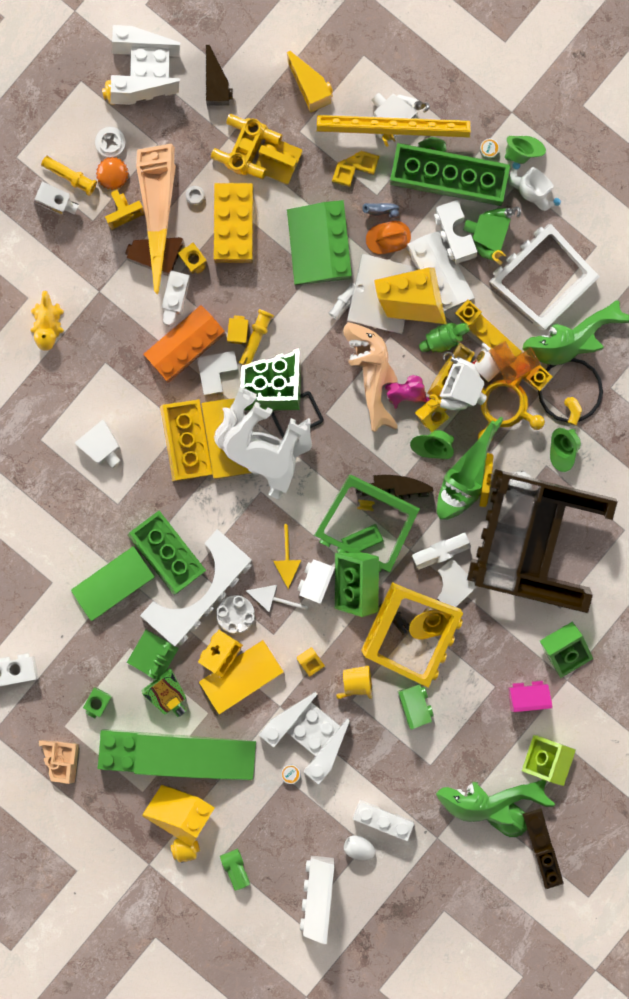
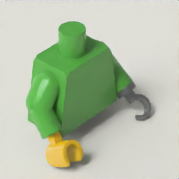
(491, 232)

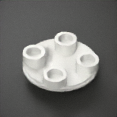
(235, 614)

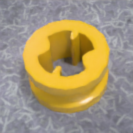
(365, 505)

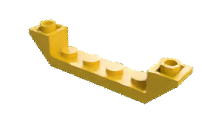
(491, 336)

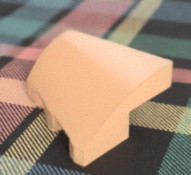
(61, 760)

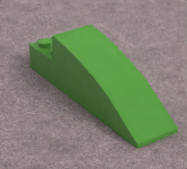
(176, 755)

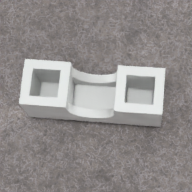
(448, 217)
(383, 820)

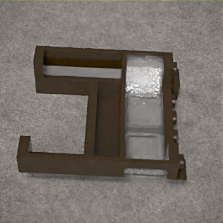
(524, 536)

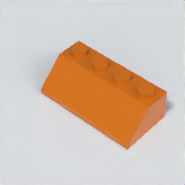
(184, 343)

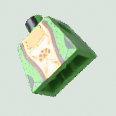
(166, 693)

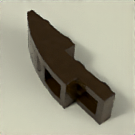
(402, 486)
(543, 848)

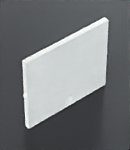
(365, 306)

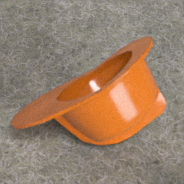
(388, 237)

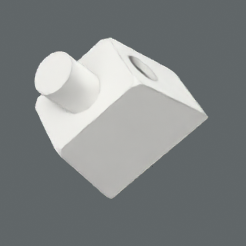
(100, 444)

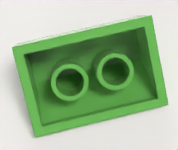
(356, 583)

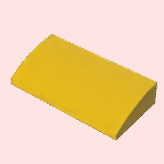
(186, 440)
(221, 464)
(243, 677)

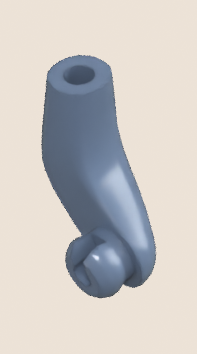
(381, 209)

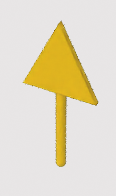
(287, 568)

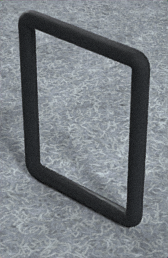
(315, 407)

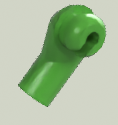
(433, 142)

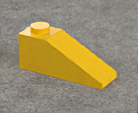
(439, 382)

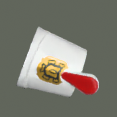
(485, 364)

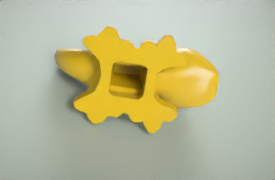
(47, 326)

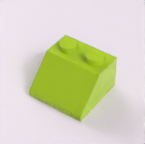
(548, 760)

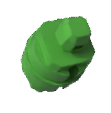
(444, 337)

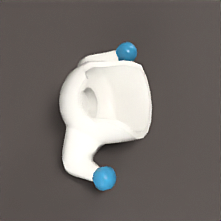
(533, 187)

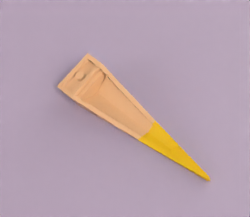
(156, 180)

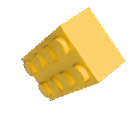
(233, 222)

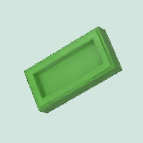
(364, 538)

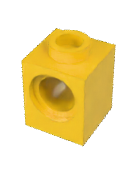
(189, 251)
(237, 330)
(429, 421)

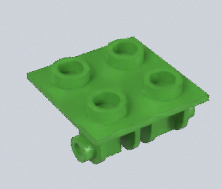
(152, 655)

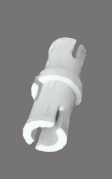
(343, 302)

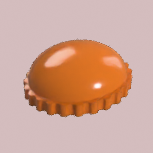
(112, 173)

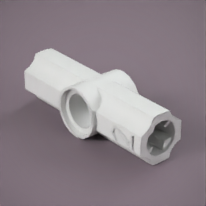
(441, 551)

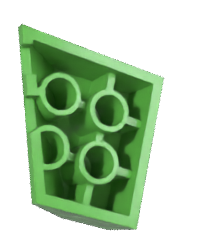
(274, 381)

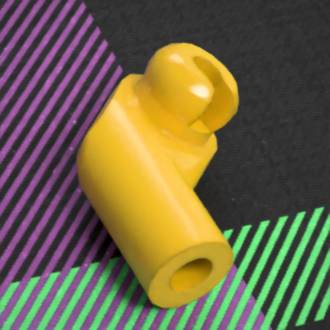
(575, 408)

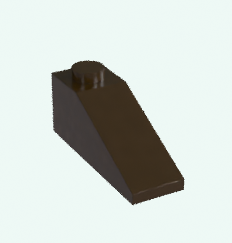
(217, 85)

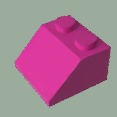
(529, 697)

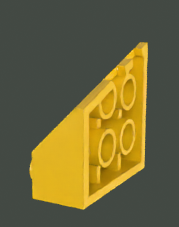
(411, 296)

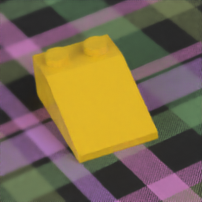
(311, 84)
(178, 813)

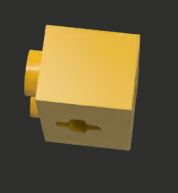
(228, 651)

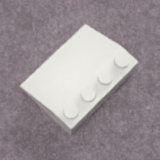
(318, 898)

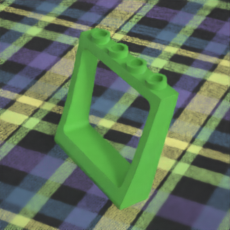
(374, 492)

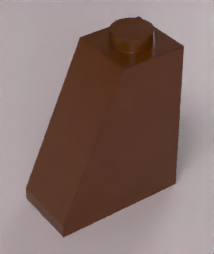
(140, 253)

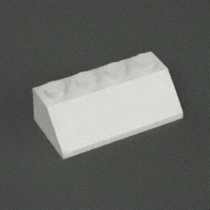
(432, 252)

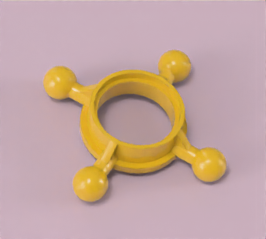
(536, 422)

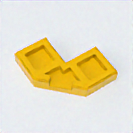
(360, 161)
(486, 480)

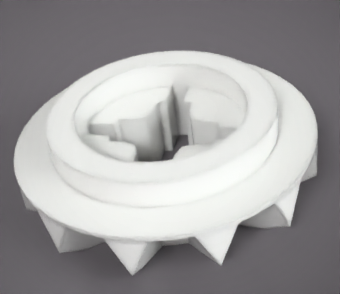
(108, 133)

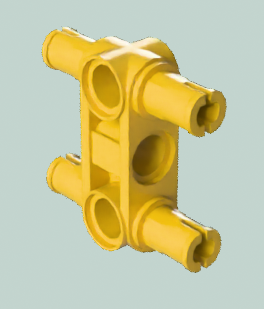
(246, 146)

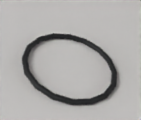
(598, 400)

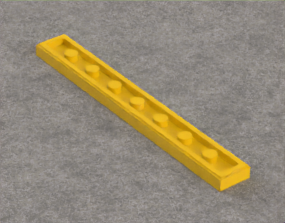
(393, 126)

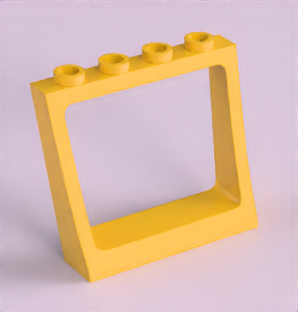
(384, 619)

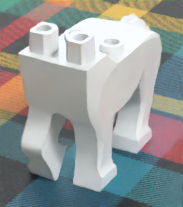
(261, 451)

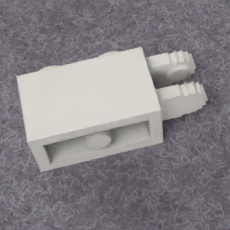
(175, 296)

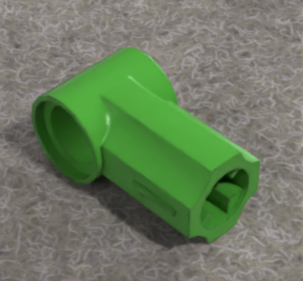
(233, 864)

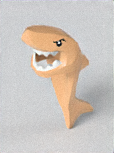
(373, 357)

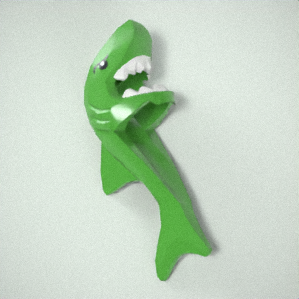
(568, 343)
(465, 479)
(495, 808)

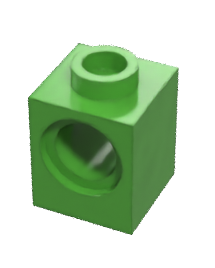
(99, 694)

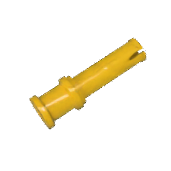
(75, 178)
(259, 329)

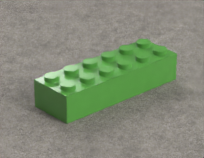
(449, 174)

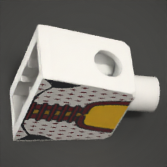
(46, 196)

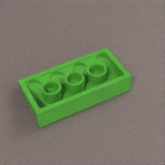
(166, 552)
(112, 583)

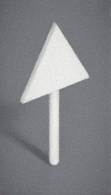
(266, 595)

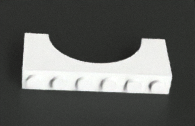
(176, 623)

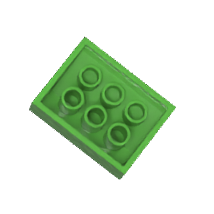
(319, 243)

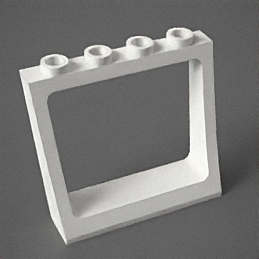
(566, 299)

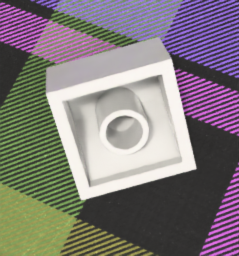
(316, 581)

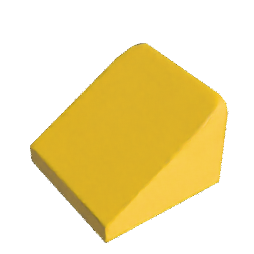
(310, 661)

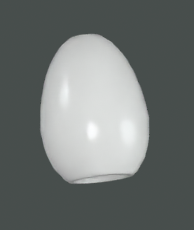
(359, 848)

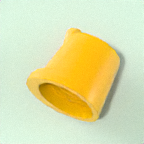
(356, 682)

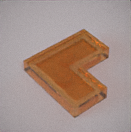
(511, 366)

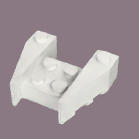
(148, 65)
(312, 730)

